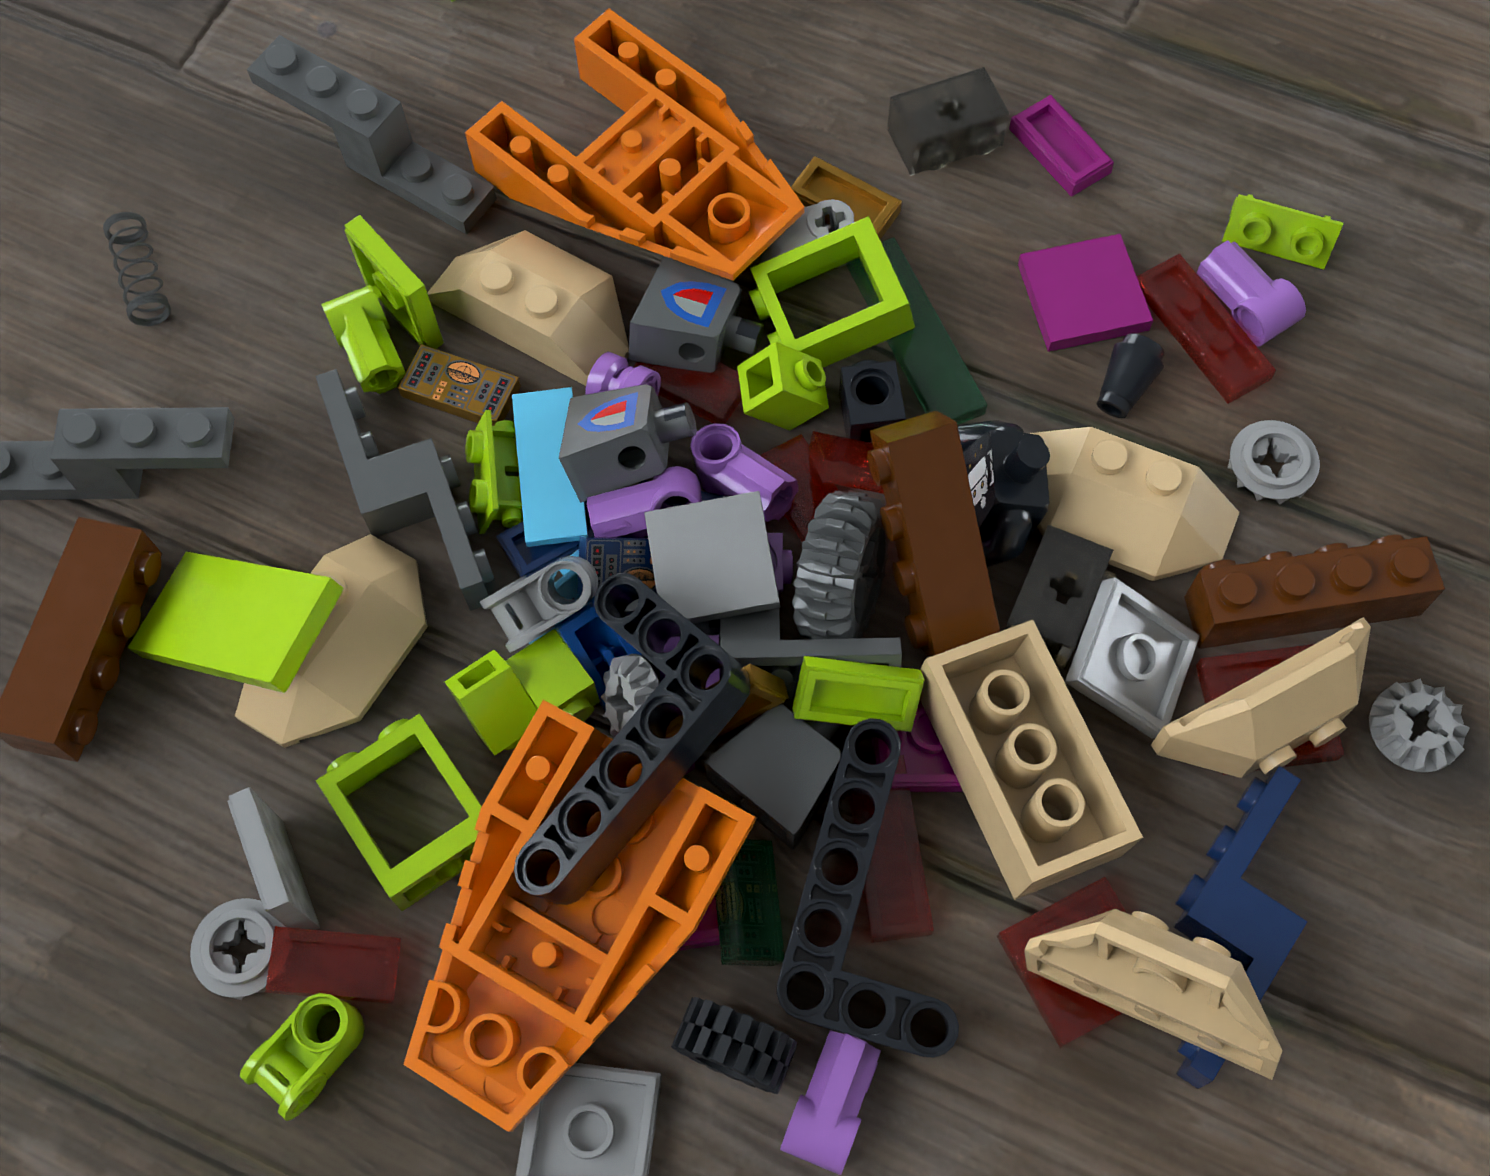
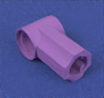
(1255, 300)
(733, 469)
(622, 510)
(827, 1115)

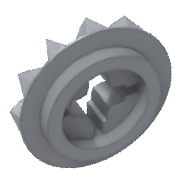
(1286, 445)
(627, 688)
(1392, 727)
(223, 929)

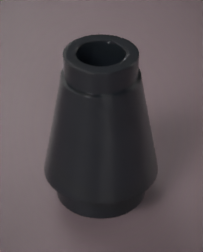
(1129, 374)

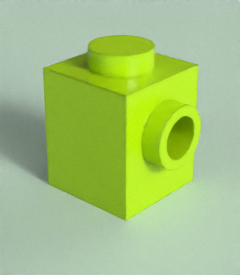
(782, 386)
(555, 675)
(493, 701)

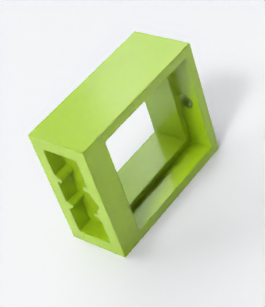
(818, 256)
(437, 860)

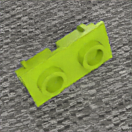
(1282, 231)
(492, 492)

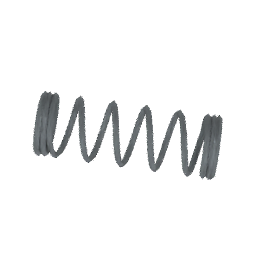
(145, 297)

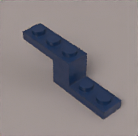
(1235, 912)

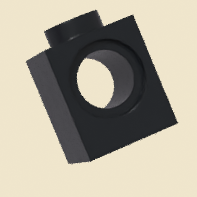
(875, 381)

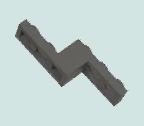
(372, 133)
(106, 449)
(405, 487)
(756, 641)

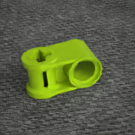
(301, 1056)

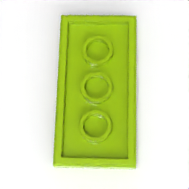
(237, 620)

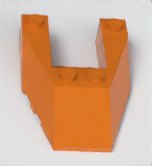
(663, 177)

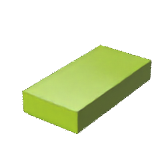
(857, 691)

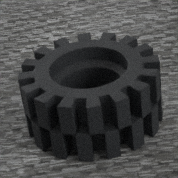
(735, 1045)

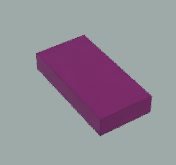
(1061, 145)

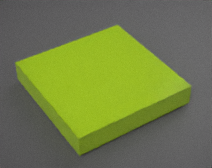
(394, 283)

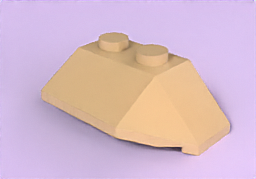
(536, 302)
(1137, 501)
(355, 651)
(1274, 711)
(1162, 981)

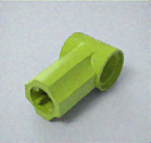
(363, 332)

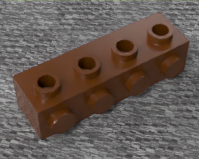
(934, 532)
(1313, 590)
(78, 639)

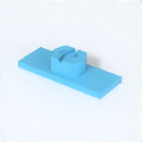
(548, 499)

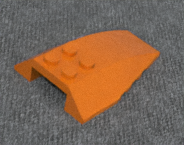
(540, 980)

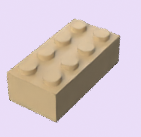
(1025, 759)

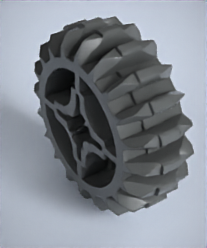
(840, 567)

